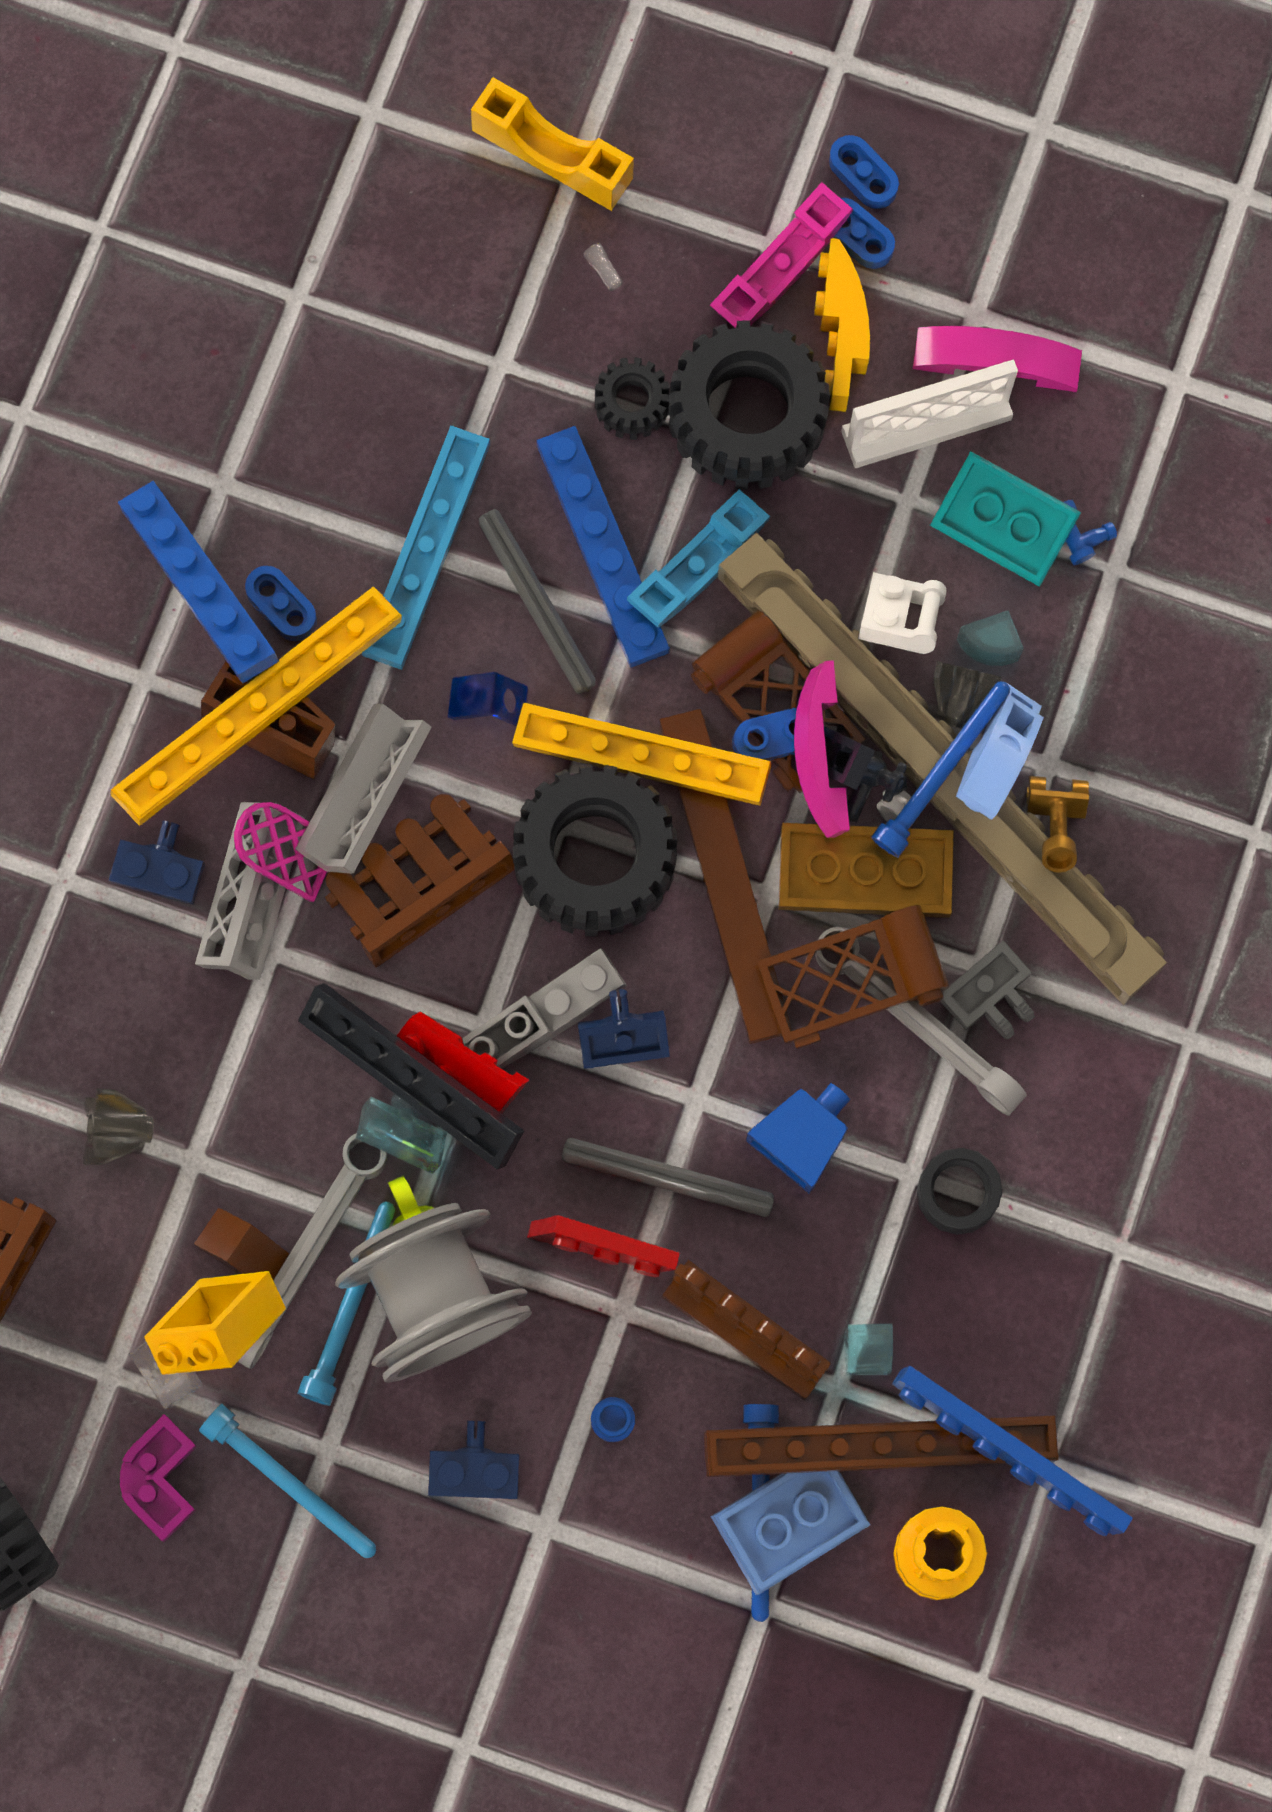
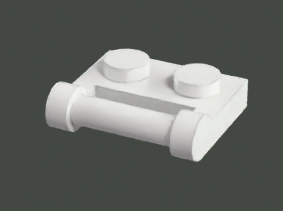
(888, 609)

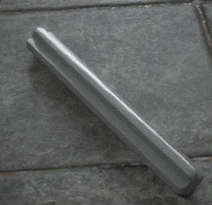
(537, 601)
(668, 1177)

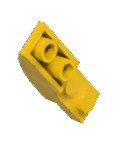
(845, 319)

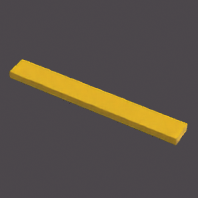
(255, 706)

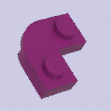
(144, 1477)

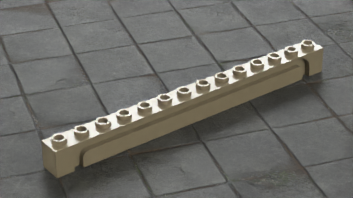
(908, 734)

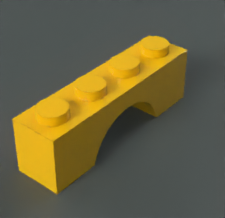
(583, 165)

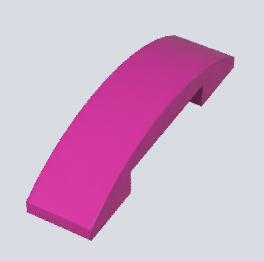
(784, 259)
(975, 348)
(825, 803)

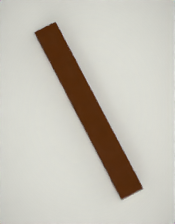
(728, 889)
(861, 1447)

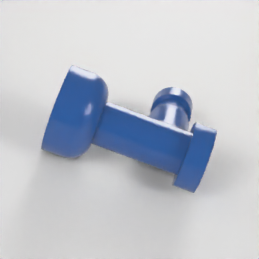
(1082, 544)

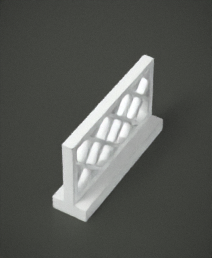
(930, 414)

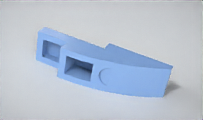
(1000, 754)

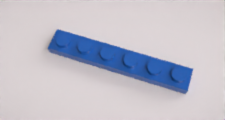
(600, 543)
(198, 582)
(996, 1442)

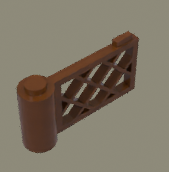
(741, 658)
(910, 964)

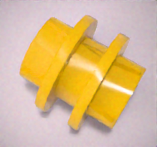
(968, 1556)

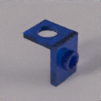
(484, 696)

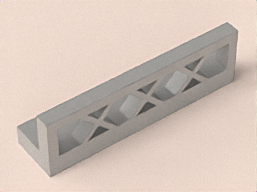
(362, 789)
(258, 902)

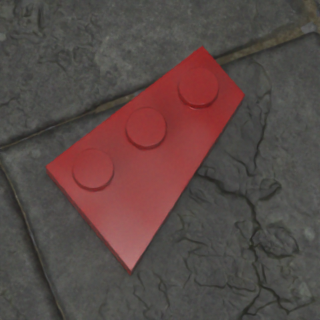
(464, 1065)
(603, 1245)

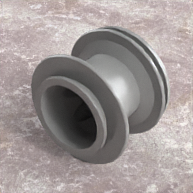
(432, 1290)

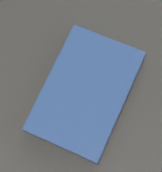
(788, 1524)

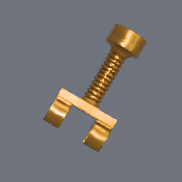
(1059, 850)

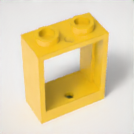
(215, 1323)

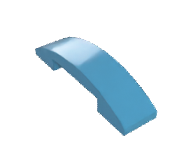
(697, 564)

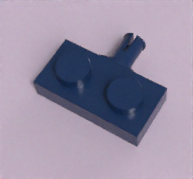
(158, 867)
(623, 1036)
(474, 1470)

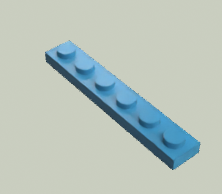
(429, 541)

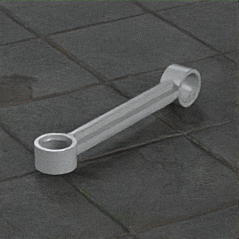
(991, 1082)
(315, 1238)

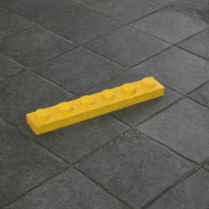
(642, 754)

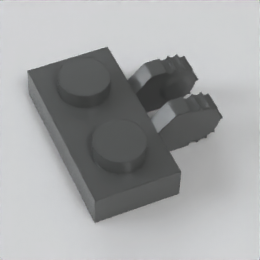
(985, 986)

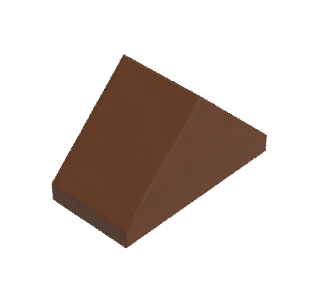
(240, 1245)

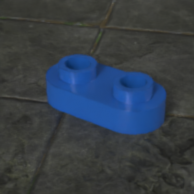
(866, 172)
(863, 232)
(282, 605)
(775, 734)

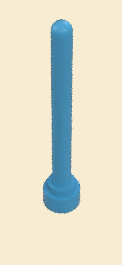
(320, 1382)
(224, 1428)

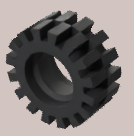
(638, 375)

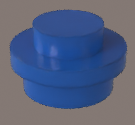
(612, 1419)

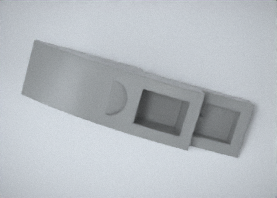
(548, 1011)

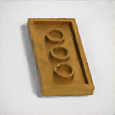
(860, 876)

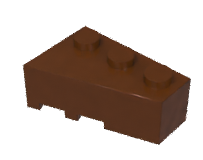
(296, 739)

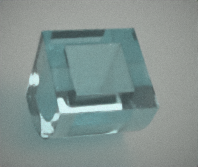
(991, 640)
(868, 1349)

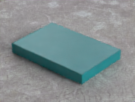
(1005, 519)

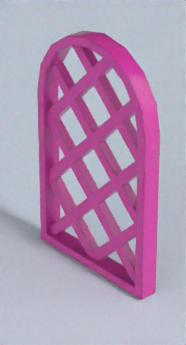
(264, 869)

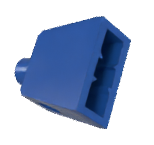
(802, 1134)

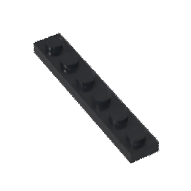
(411, 1076)

